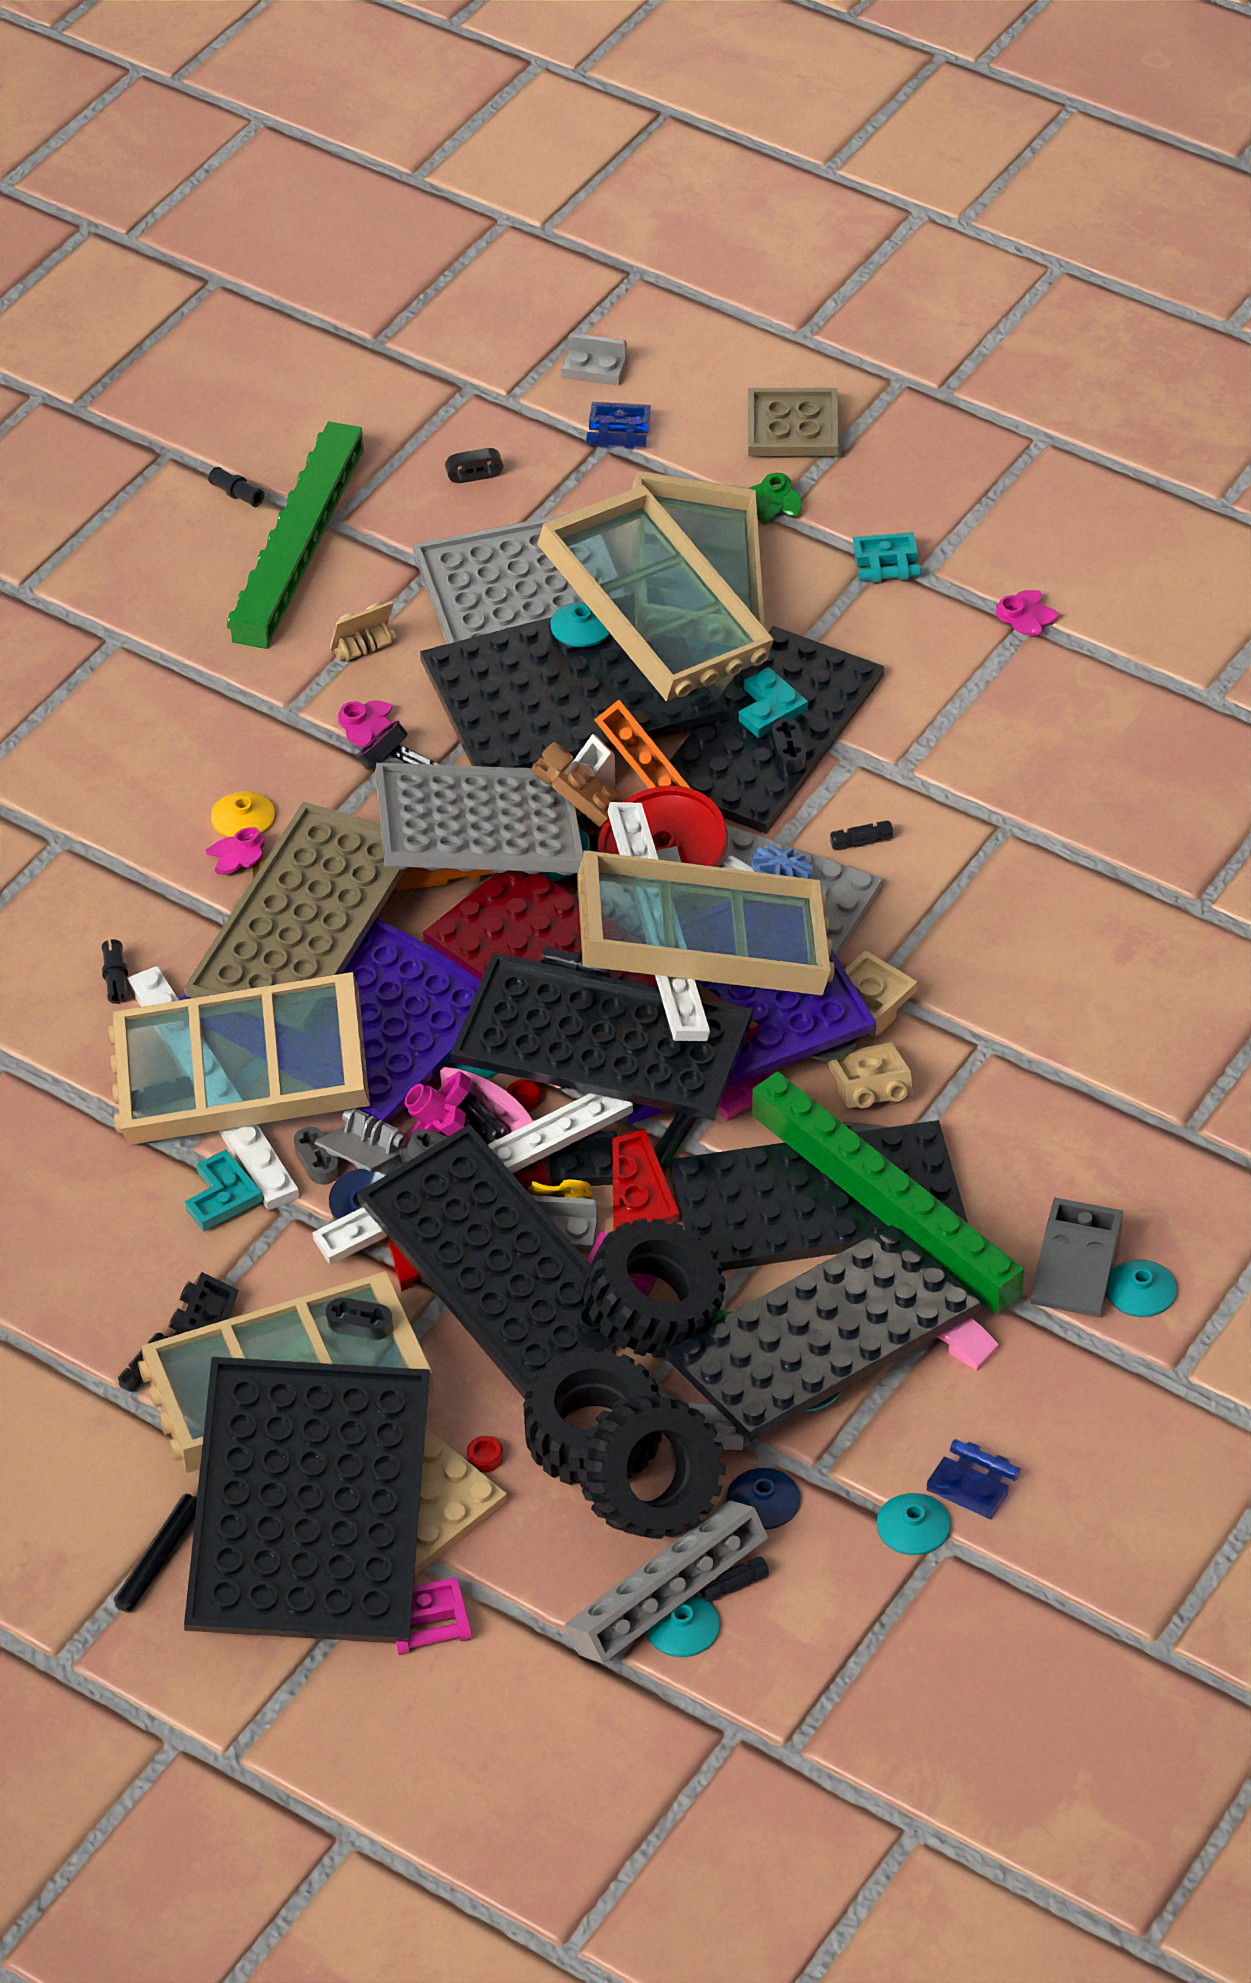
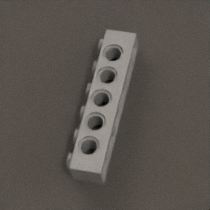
(666, 1581)

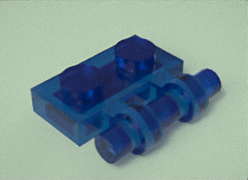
(618, 418)
(969, 1487)

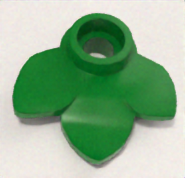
(772, 499)

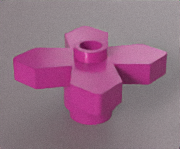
(439, 1109)

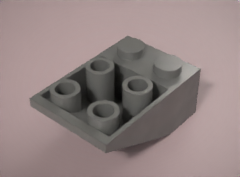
(1077, 1257)

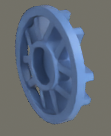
(781, 862)

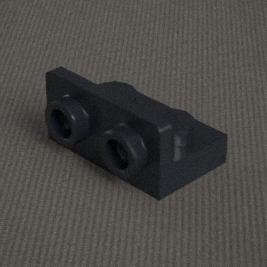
(584, 1160)
(204, 1304)

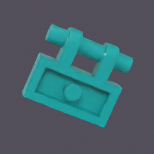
(886, 549)

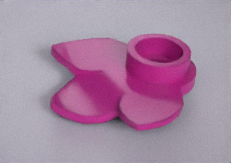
(1025, 612)
(364, 721)
(238, 851)

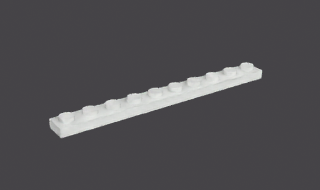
(678, 994)
(246, 1142)
(514, 1150)

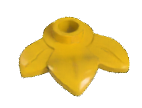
(568, 1188)

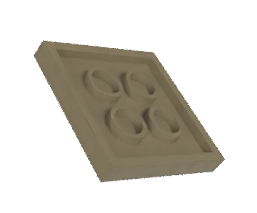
(792, 422)

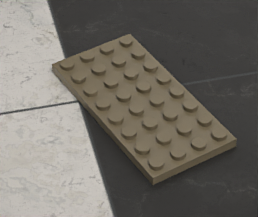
(302, 907)

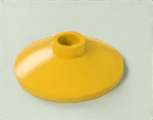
(242, 811)

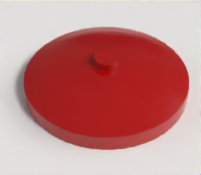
(678, 819)

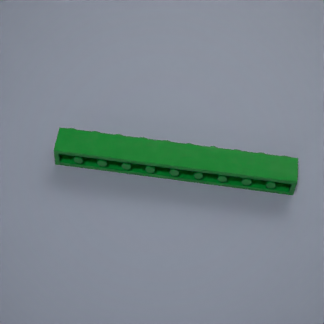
(296, 535)
(887, 1191)

